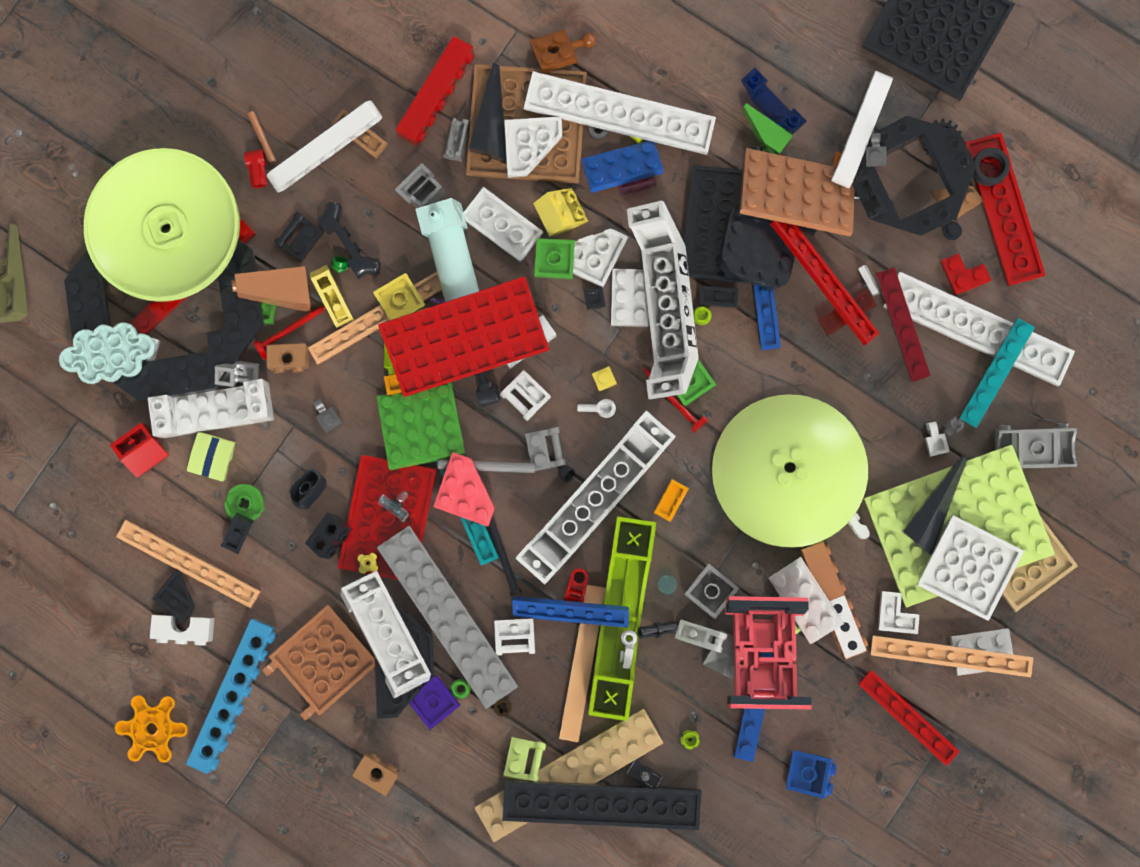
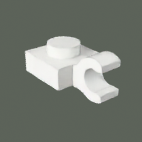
(937, 442)

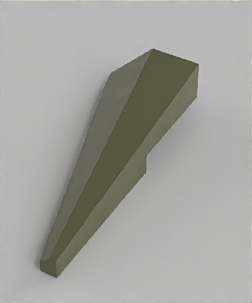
(12, 287)

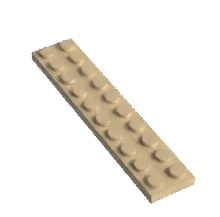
(583, 764)

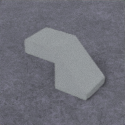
(236, 372)

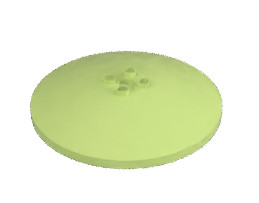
(128, 216)

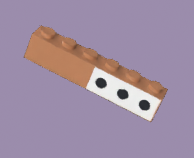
(825, 572)

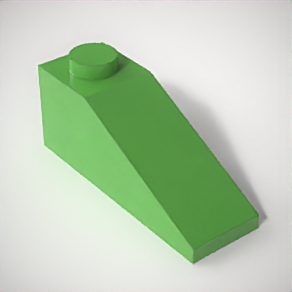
(768, 133)

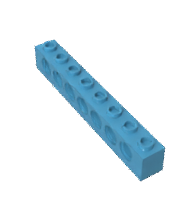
(198, 758)

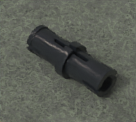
(657, 629)

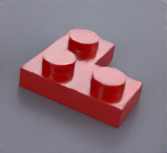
(962, 279)

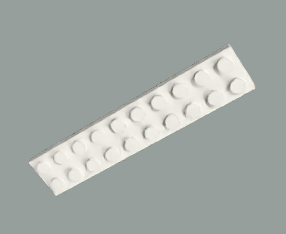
(619, 113)
(982, 329)

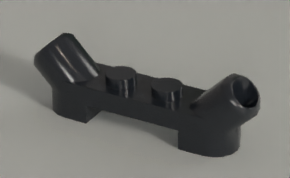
(359, 264)

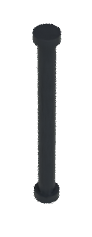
(503, 558)

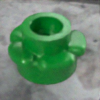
(339, 264)

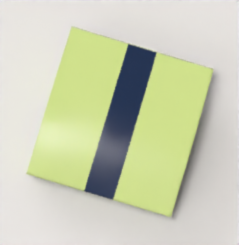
(211, 456)

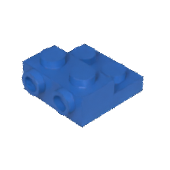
(811, 774)

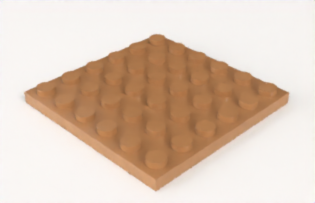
(561, 162)

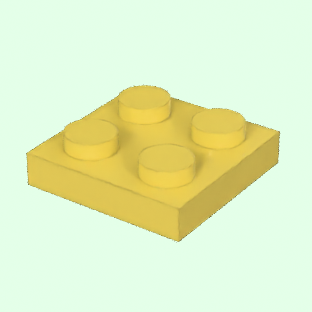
(399, 297)

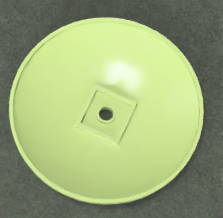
(798, 505)

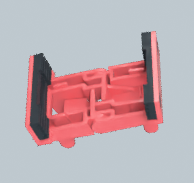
(756, 636)

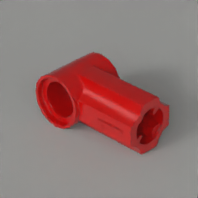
(256, 163)

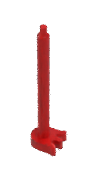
(260, 346)
(696, 424)

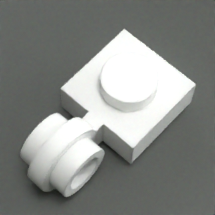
(627, 654)

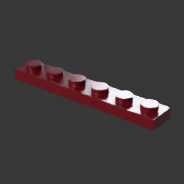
(903, 324)

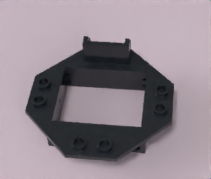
(950, 159)

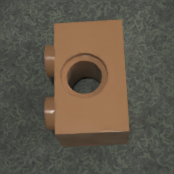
(276, 356)
(364, 773)

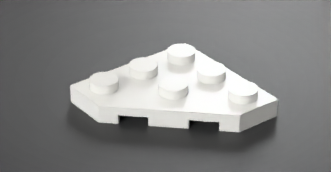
(530, 142)
(597, 255)

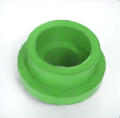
(456, 693)

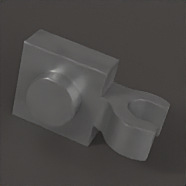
(875, 155)
(328, 417)
(952, 426)

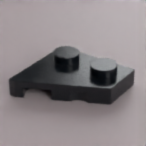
(176, 597)

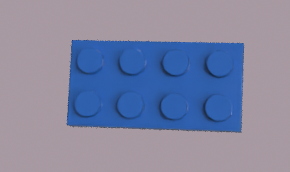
(622, 166)

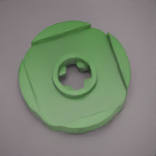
(248, 492)

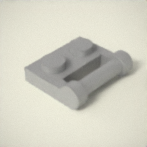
(538, 449)

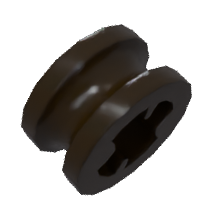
(508, 705)

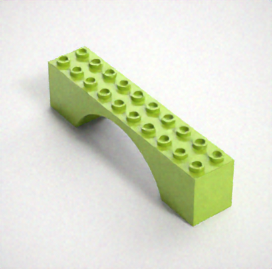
(625, 587)

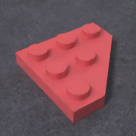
(464, 491)

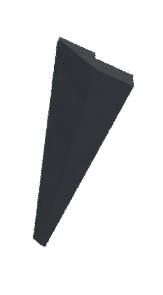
(489, 131)
(929, 519)

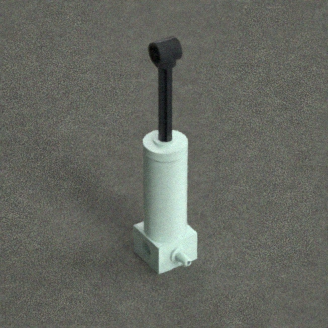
(444, 227)

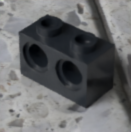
(325, 533)

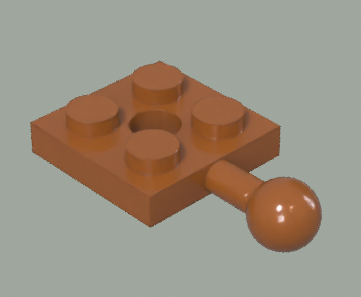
(560, 42)

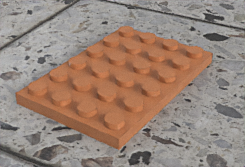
(795, 193)

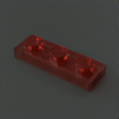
(833, 321)

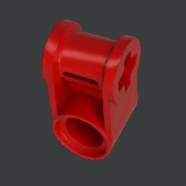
(576, 588)

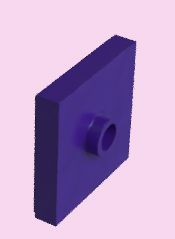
(434, 702)

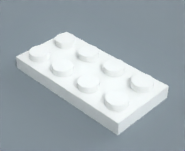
(502, 224)
(798, 581)

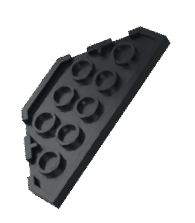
(385, 703)

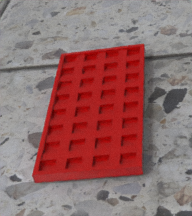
(464, 336)

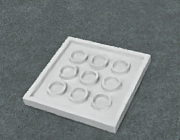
(970, 567)

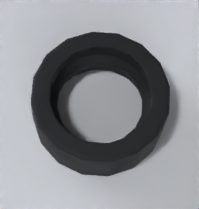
(1001, 158)

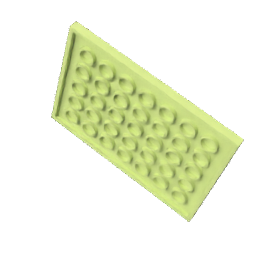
(988, 496)

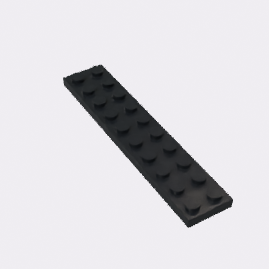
(601, 804)

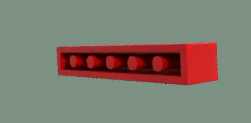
(435, 91)

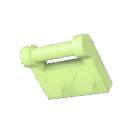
(518, 757)

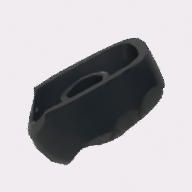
(307, 489)

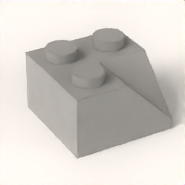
(710, 591)
(723, 661)

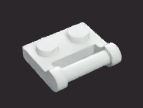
(530, 391)
(514, 630)

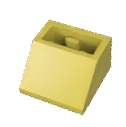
(560, 211)

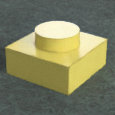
(604, 379)

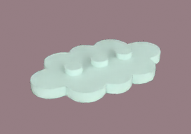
(107, 353)

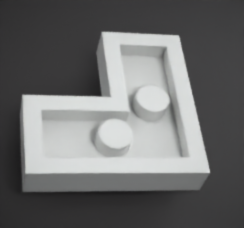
(890, 617)

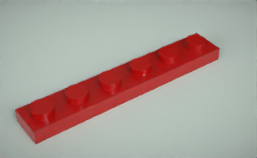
(908, 717)

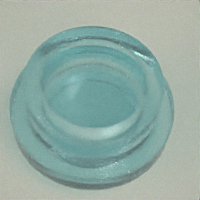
(667, 584)

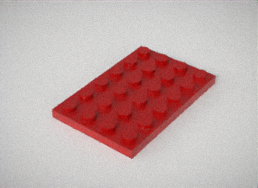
(372, 522)

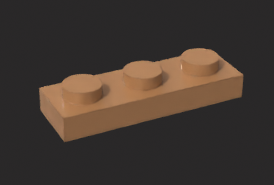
(368, 140)

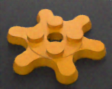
(138, 731)

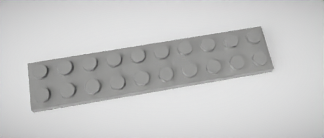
(447, 617)

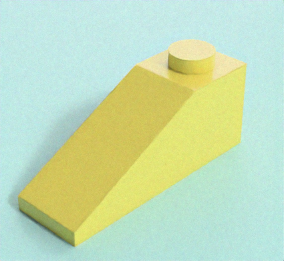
(331, 296)

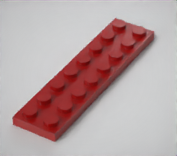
(1007, 217)

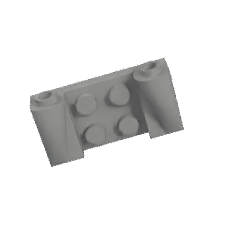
(1040, 446)

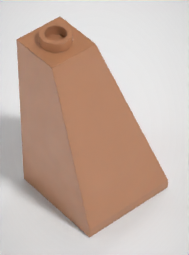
(276, 287)

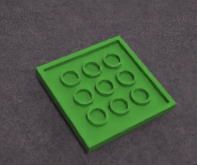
(420, 426)

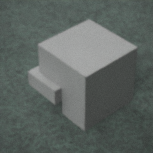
(420, 188)

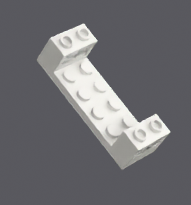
(211, 410)
(386, 634)

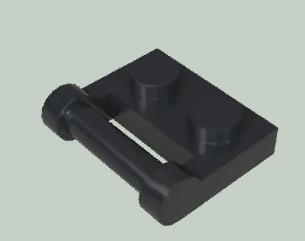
(304, 240)

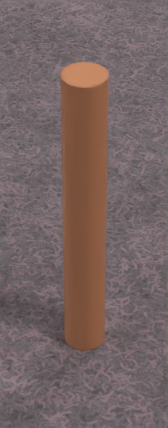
(262, 138)

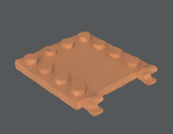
(322, 661)

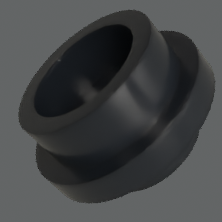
(952, 230)

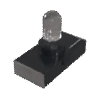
(644, 774)

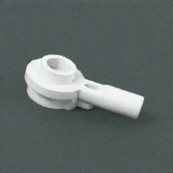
(605, 408)

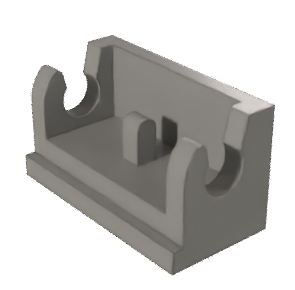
(456, 140)

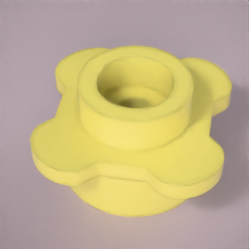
(371, 567)

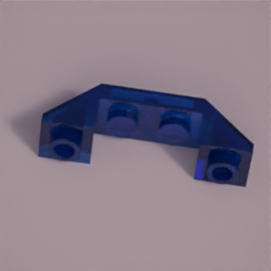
(770, 104)

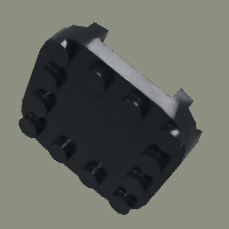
(754, 251)

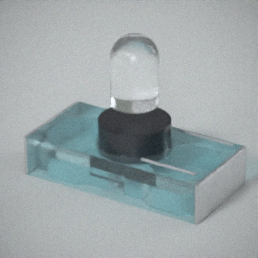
(394, 506)

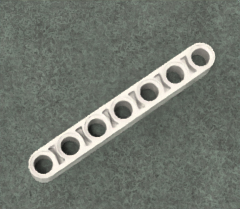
(862, 129)
(324, 146)

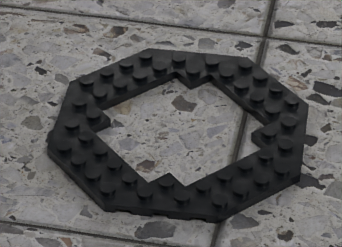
(179, 374)

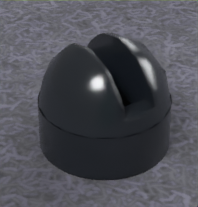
(566, 473)

